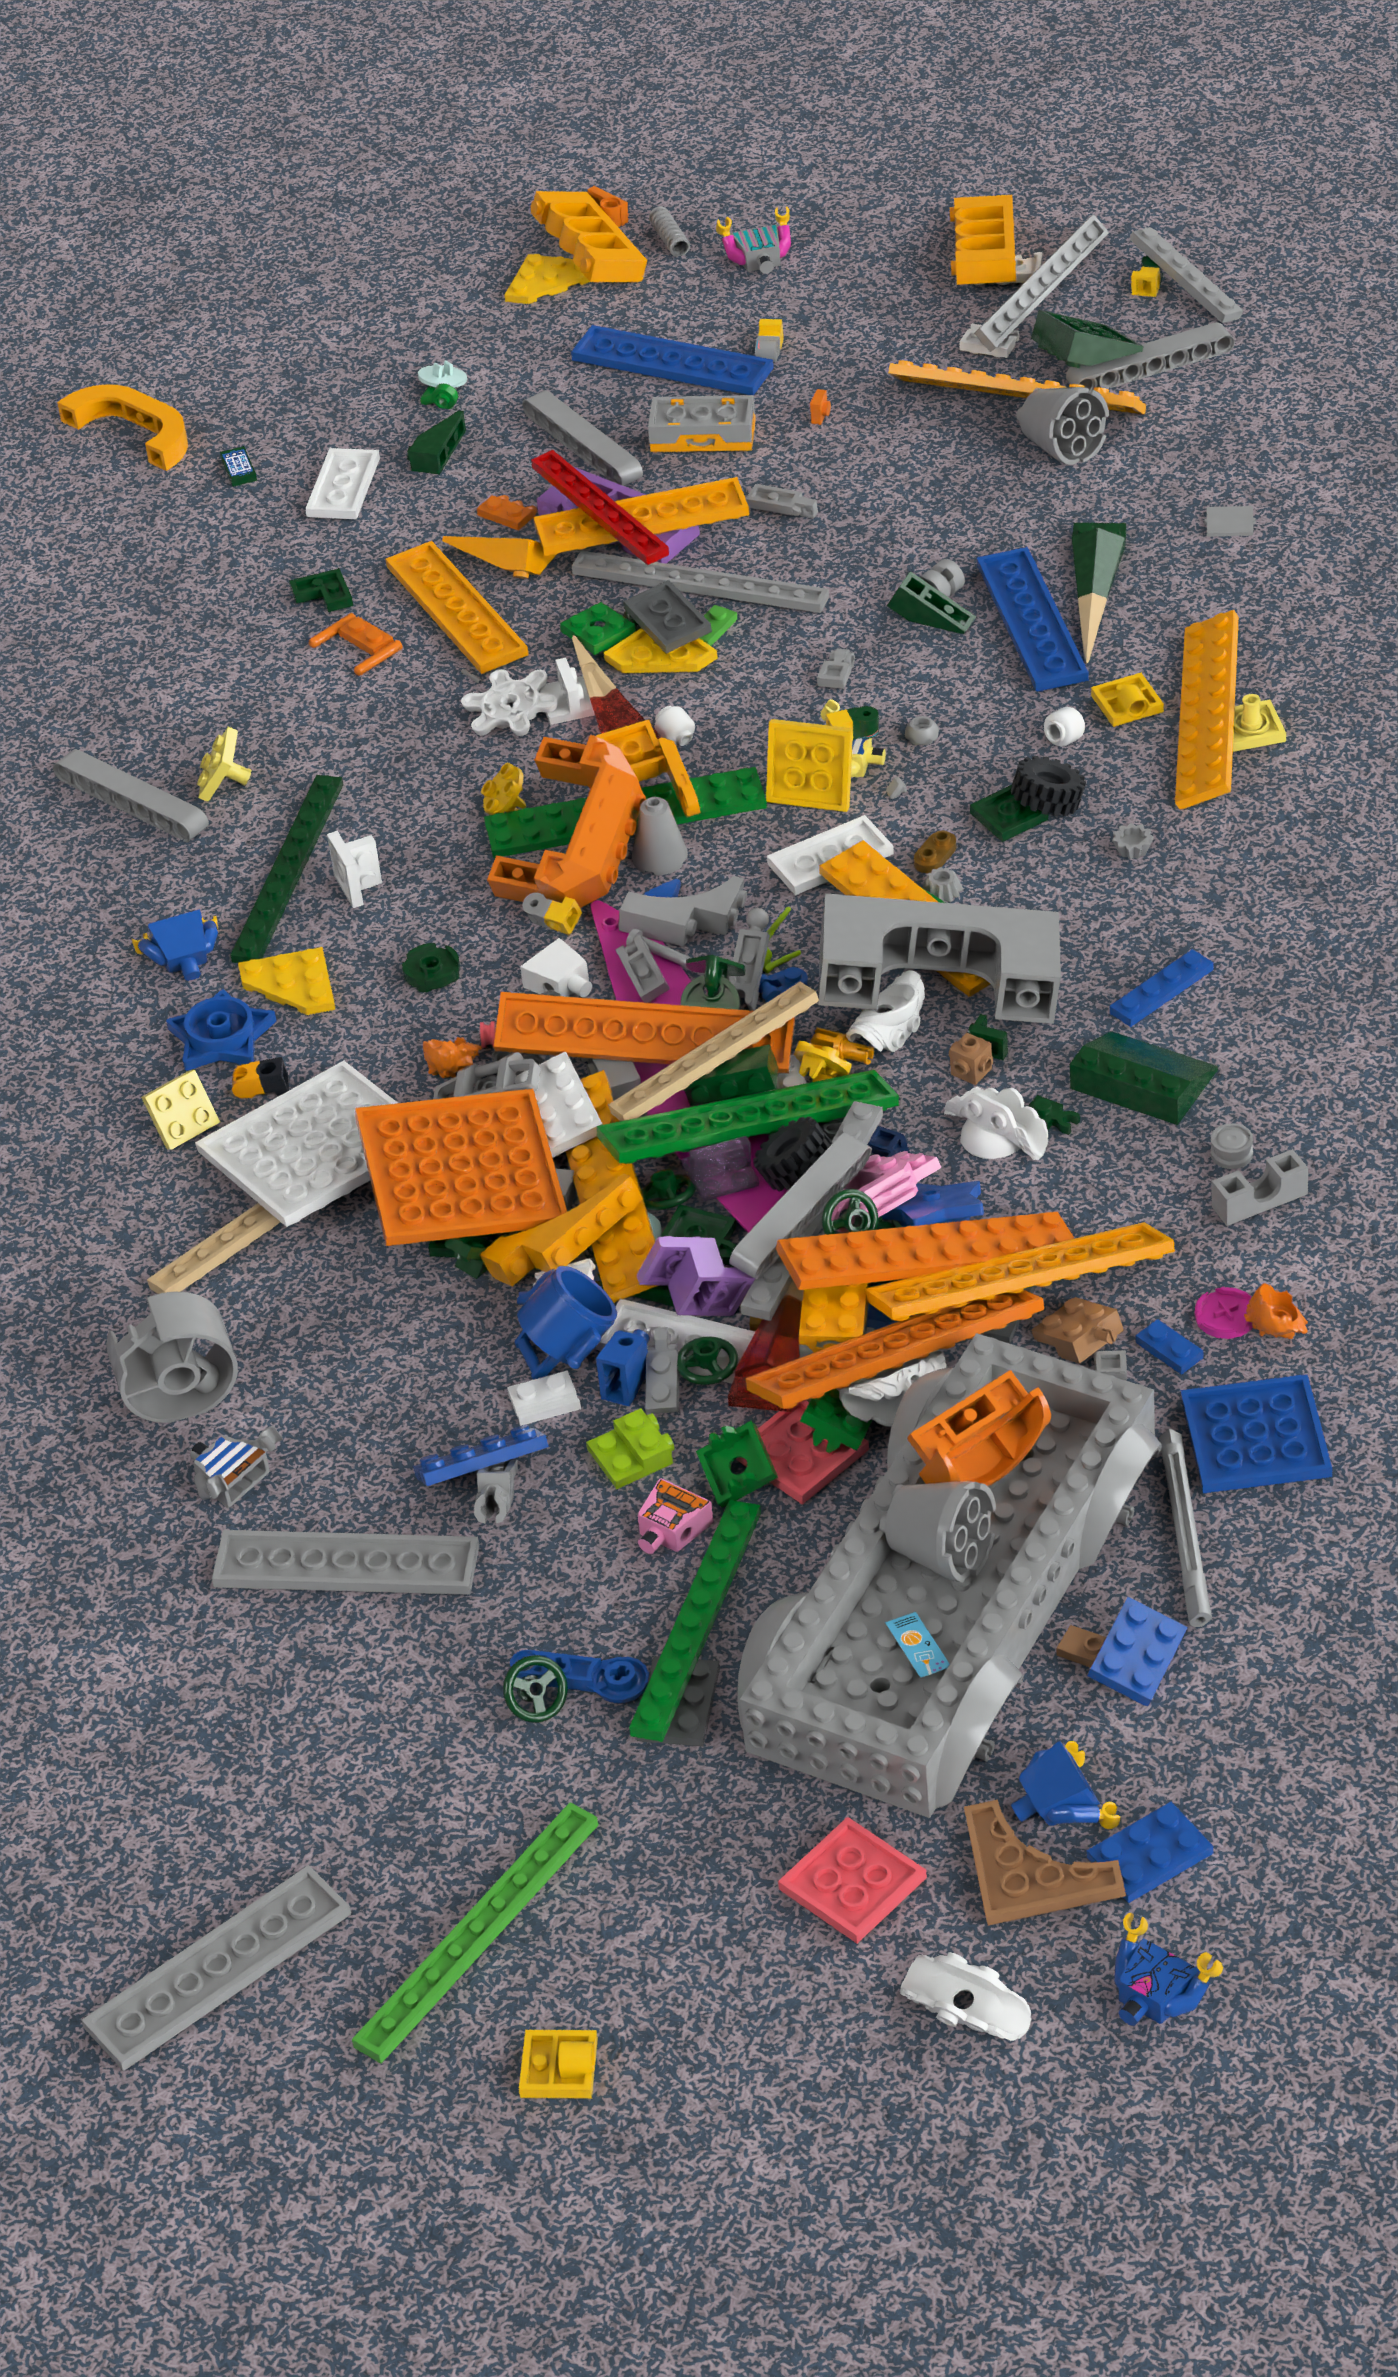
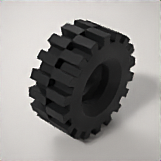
(1048, 786)
(791, 1152)

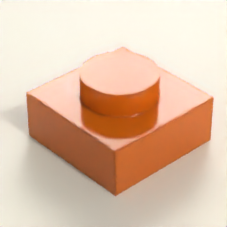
(819, 407)

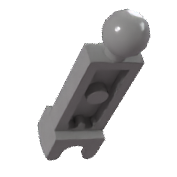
(751, 952)

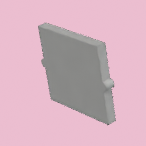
(1230, 521)

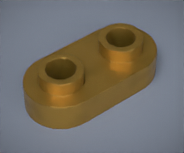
(935, 851)

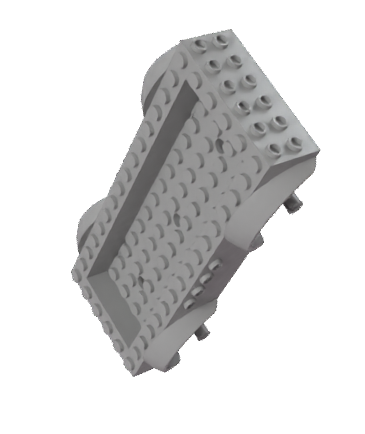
(827, 1651)

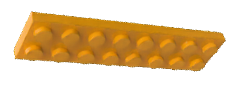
(656, 511)
(457, 607)
(868, 874)

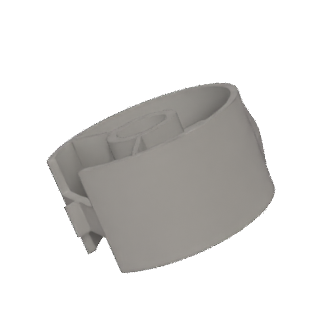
(160, 1370)

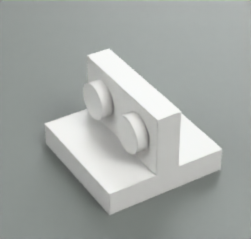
(571, 694)
(354, 865)

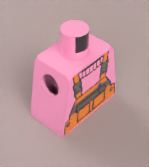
(672, 1517)

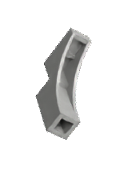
(679, 917)

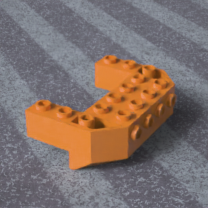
(600, 833)

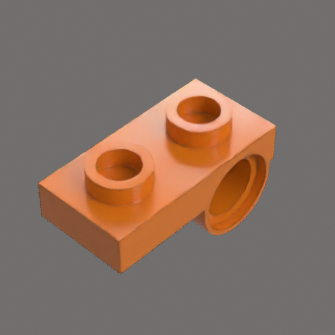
(613, 206)

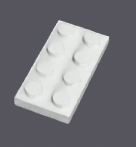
(342, 483)
(800, 862)
(563, 1105)

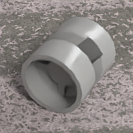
(945, 577)

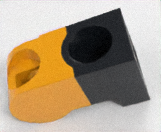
(260, 1078)

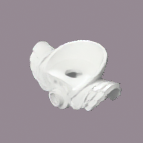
(892, 1027)
(998, 1124)
(881, 1395)
(994, 2006)

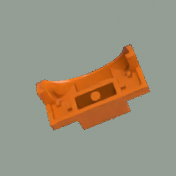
(974, 1442)

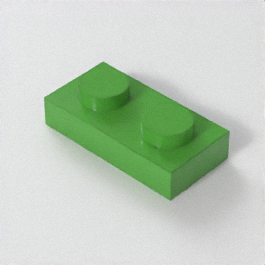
(721, 620)

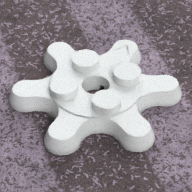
(506, 690)

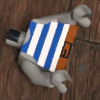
(232, 1466)

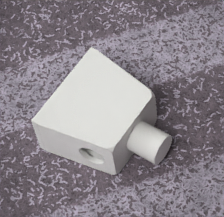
(557, 970)

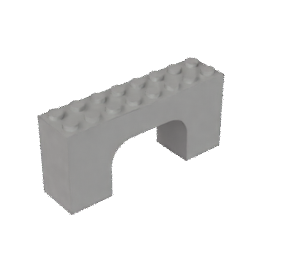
(1003, 945)

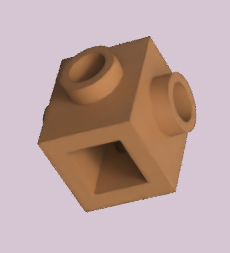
(970, 1058)

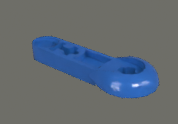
(594, 1675)

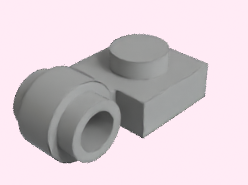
(836, 670)

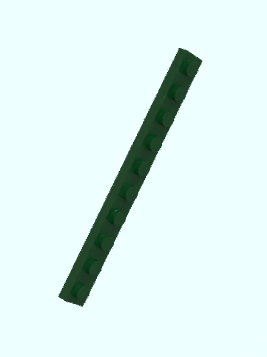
(287, 869)

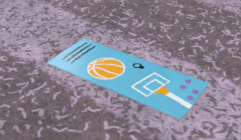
(918, 1644)

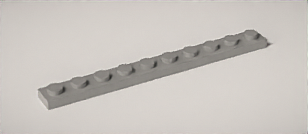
(1041, 283)
(701, 581)
(770, 1289)

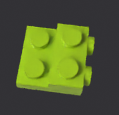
(632, 1448)

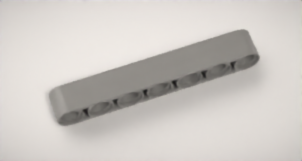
(1156, 357)
(582, 438)
(131, 795)
(800, 1205)

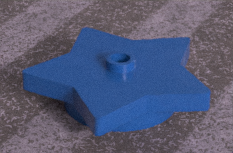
(220, 1030)
(939, 1205)

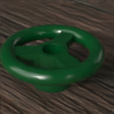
(665, 1186)
(863, 1220)
(705, 1356)
(523, 1689)

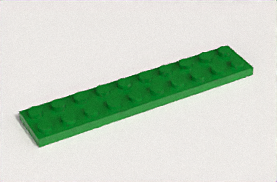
(554, 823)
(742, 1116)

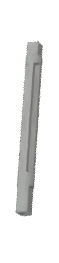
(1191, 1565)

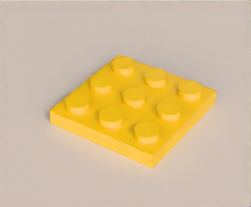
(809, 765)

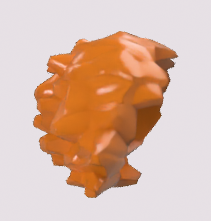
(449, 1057)
(1274, 1313)

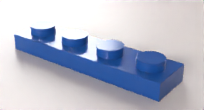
(1161, 988)

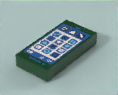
(238, 466)

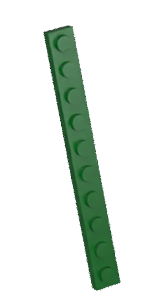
(695, 1621)

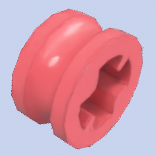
(487, 1034)

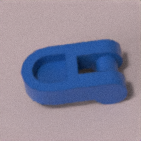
(777, 983)

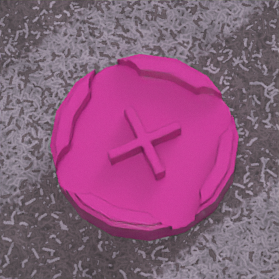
(1223, 1313)

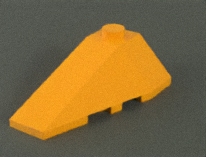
(515, 555)

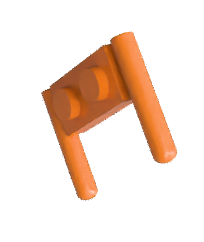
(362, 635)

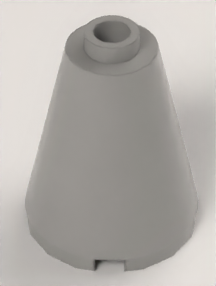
(657, 839)

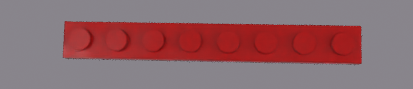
(600, 507)

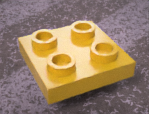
(1127, 699)
(558, 2064)

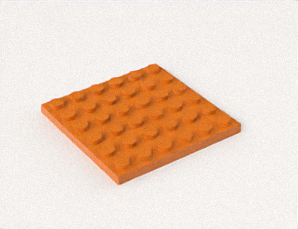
(459, 1166)

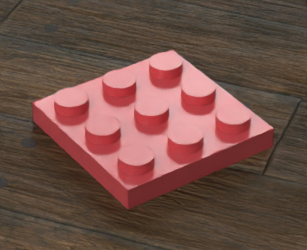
(798, 1463)
(852, 1880)

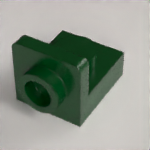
(996, 1037)

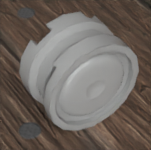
(1231, 1146)

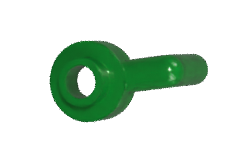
(442, 396)

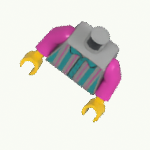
(757, 247)

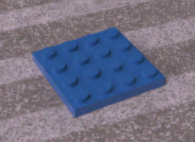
(1255, 1433)

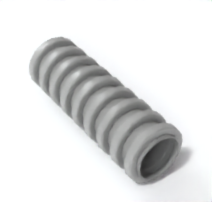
(669, 231)

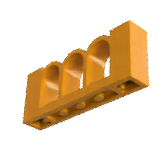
(589, 235)
(983, 240)

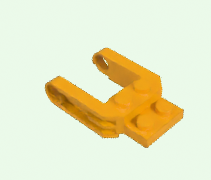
(652, 757)

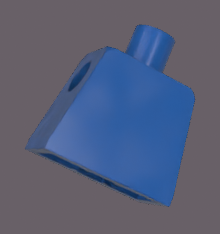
(622, 1366)

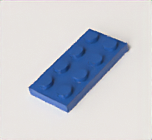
(490, 1452)

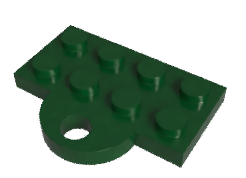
(695, 1223)

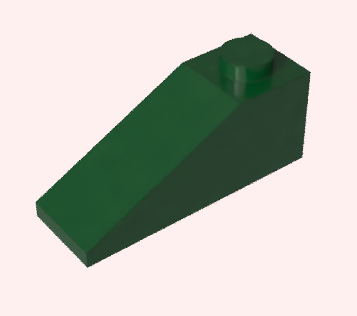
(435, 446)
(928, 606)

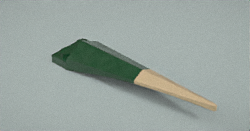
(1096, 559)

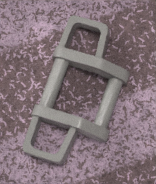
(506, 1068)

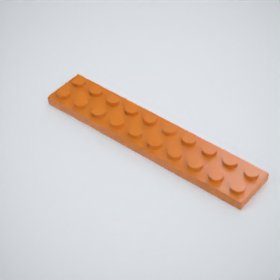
(619, 1029)
(913, 1249)
(888, 1348)

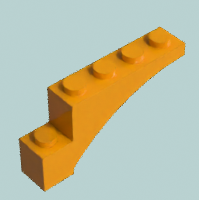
(562, 1238)

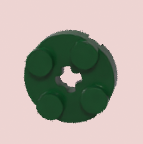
(444, 967)

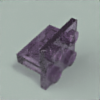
(721, 1168)

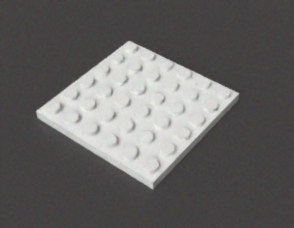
(300, 1145)

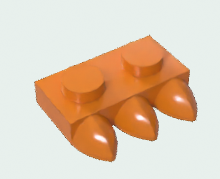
(507, 513)

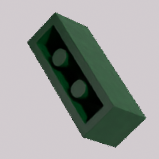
(745, 1074)

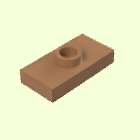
(1080, 1646)

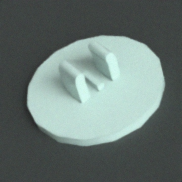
(439, 374)

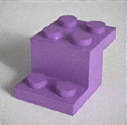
(695, 1276)

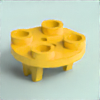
(503, 791)
(821, 1063)

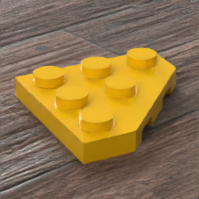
(543, 276)
(642, 655)
(291, 979)

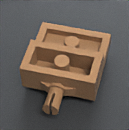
(1079, 1329)

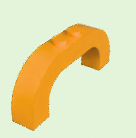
(121, 401)

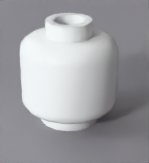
(675, 725)
(1064, 726)

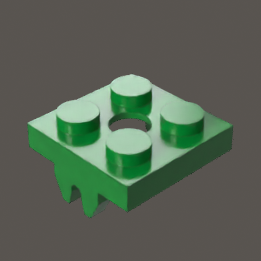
(595, 637)
(822, 1417)
(723, 1450)

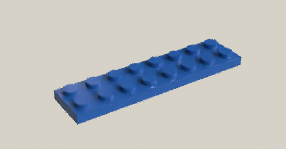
(672, 360)
(1032, 619)

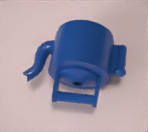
(564, 1318)

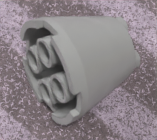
(1065, 422)
(942, 1526)

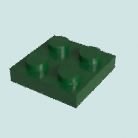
(1005, 815)

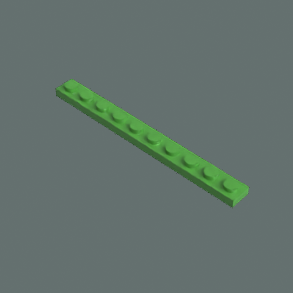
(474, 1933)

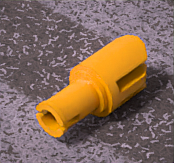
(839, 1042)

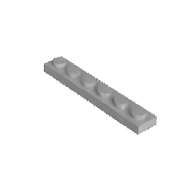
(1186, 275)

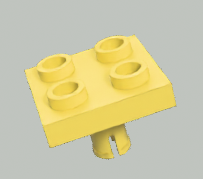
(1256, 724)
(220, 765)
(180, 1109)

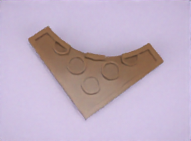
(1025, 1881)

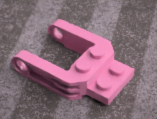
(889, 1181)

